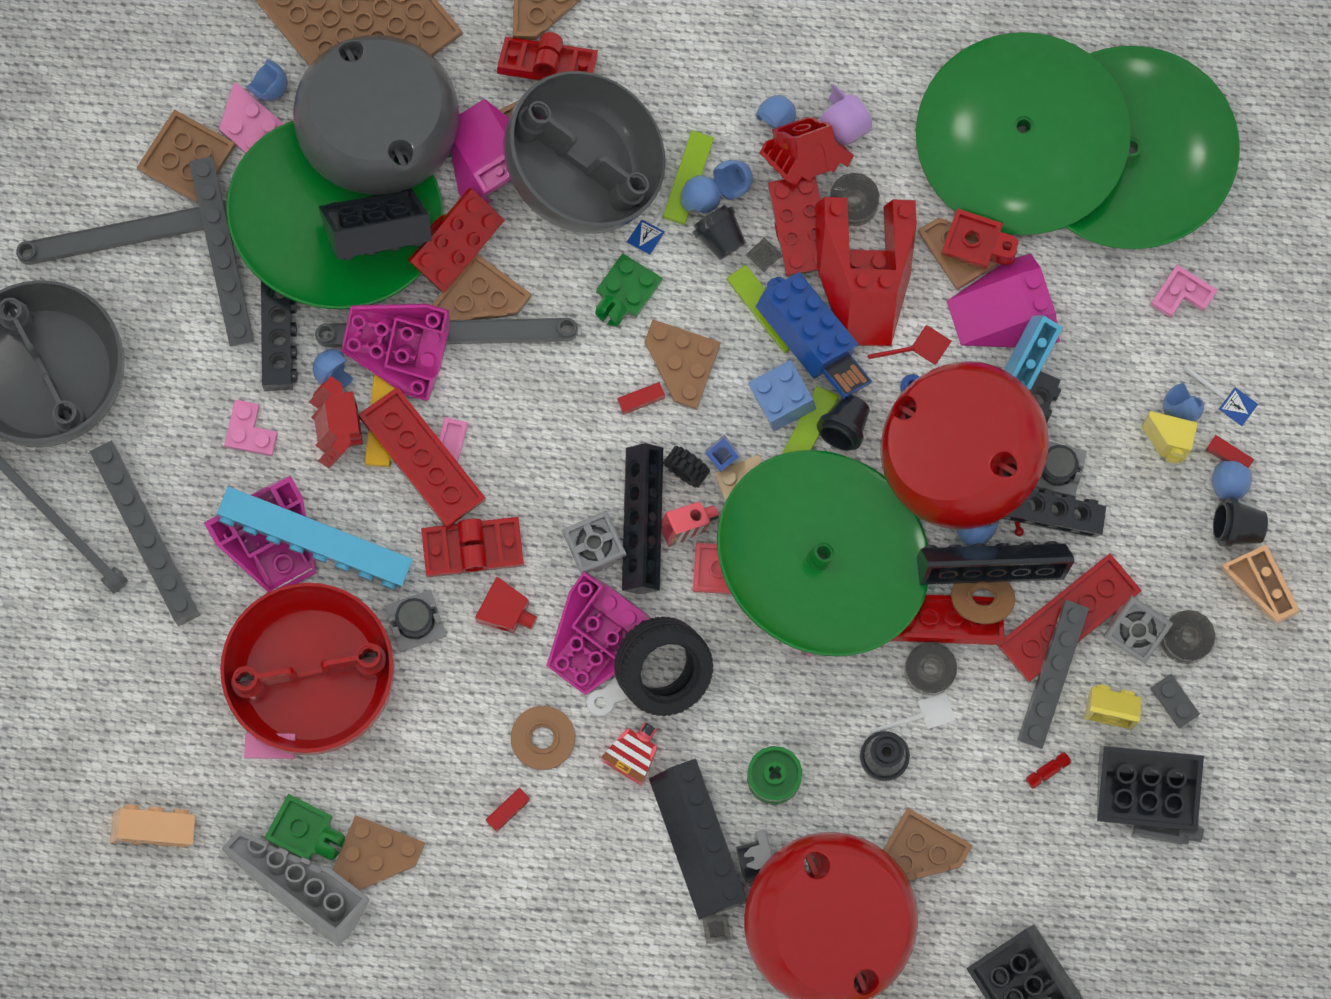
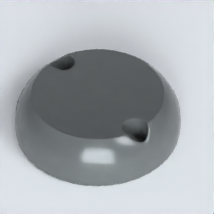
(375, 106)
(584, 152)
(54, 361)

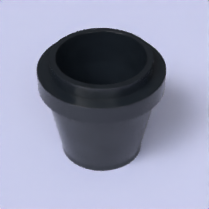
(720, 232)
(844, 423)
(1238, 524)
(882, 767)

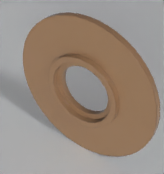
(996, 611)
(522, 737)

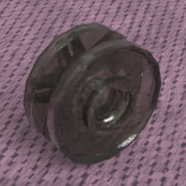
(863, 188)
(1201, 631)
(937, 655)

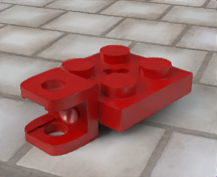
(990, 244)

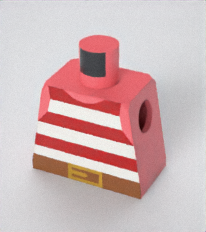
(687, 522)
(632, 753)

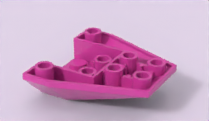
(479, 150)
(399, 343)
(591, 632)

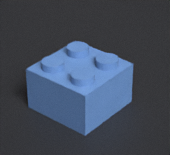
(782, 395)

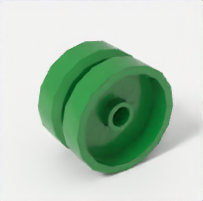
(779, 761)

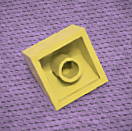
(1170, 435)
(1113, 707)

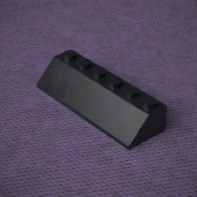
(994, 563)
(697, 839)

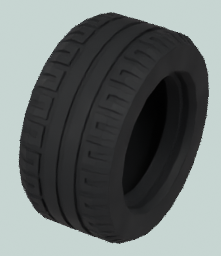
(683, 691)

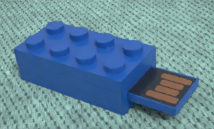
(812, 333)

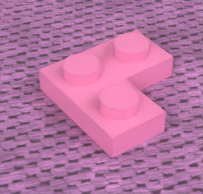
(1182, 286)
(243, 433)

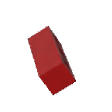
(641, 398)
(1227, 452)
(507, 809)

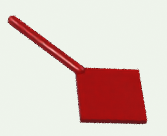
(928, 345)

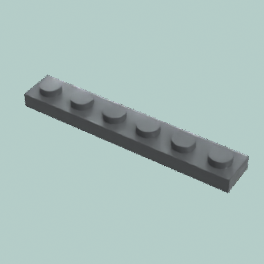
(1053, 674)

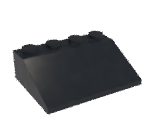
(376, 224)
(1149, 787)
(1023, 970)

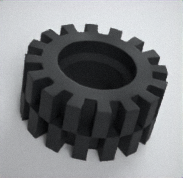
(686, 466)

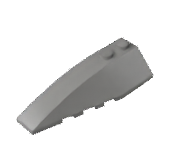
(305, 888)

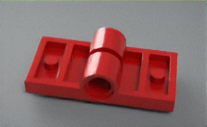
(543, 57)
(796, 223)
(456, 239)
(472, 546)

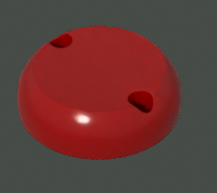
(957, 441)
(307, 668)
(832, 921)

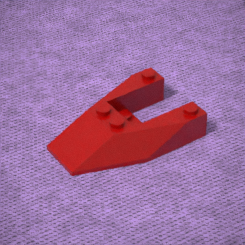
(866, 285)

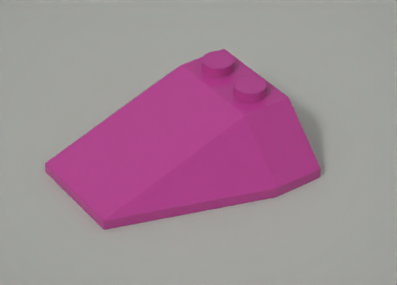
(1001, 304)
(262, 560)

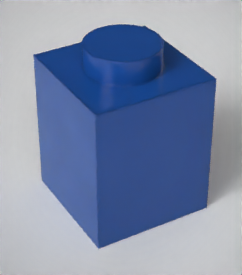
(722, 453)

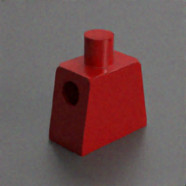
(505, 608)

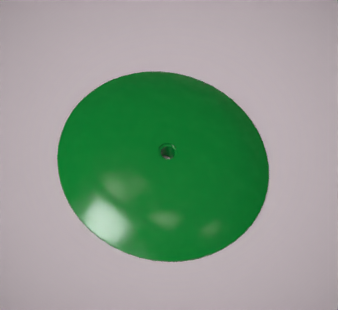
(1182, 157)
(1017, 178)
(283, 237)
(828, 507)

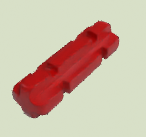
(1048, 770)

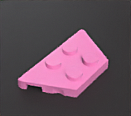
(246, 119)

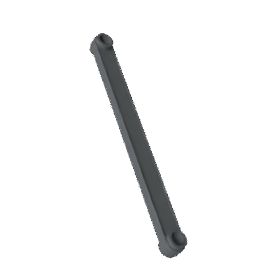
(112, 236)
(481, 331)
(113, 578)

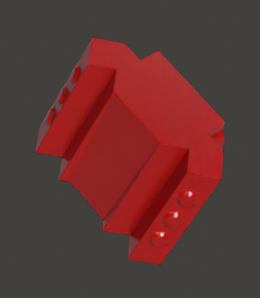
(804, 150)
(335, 421)

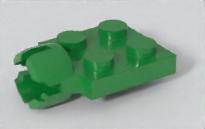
(625, 290)
(304, 830)

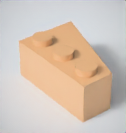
(1263, 583)
(152, 826)

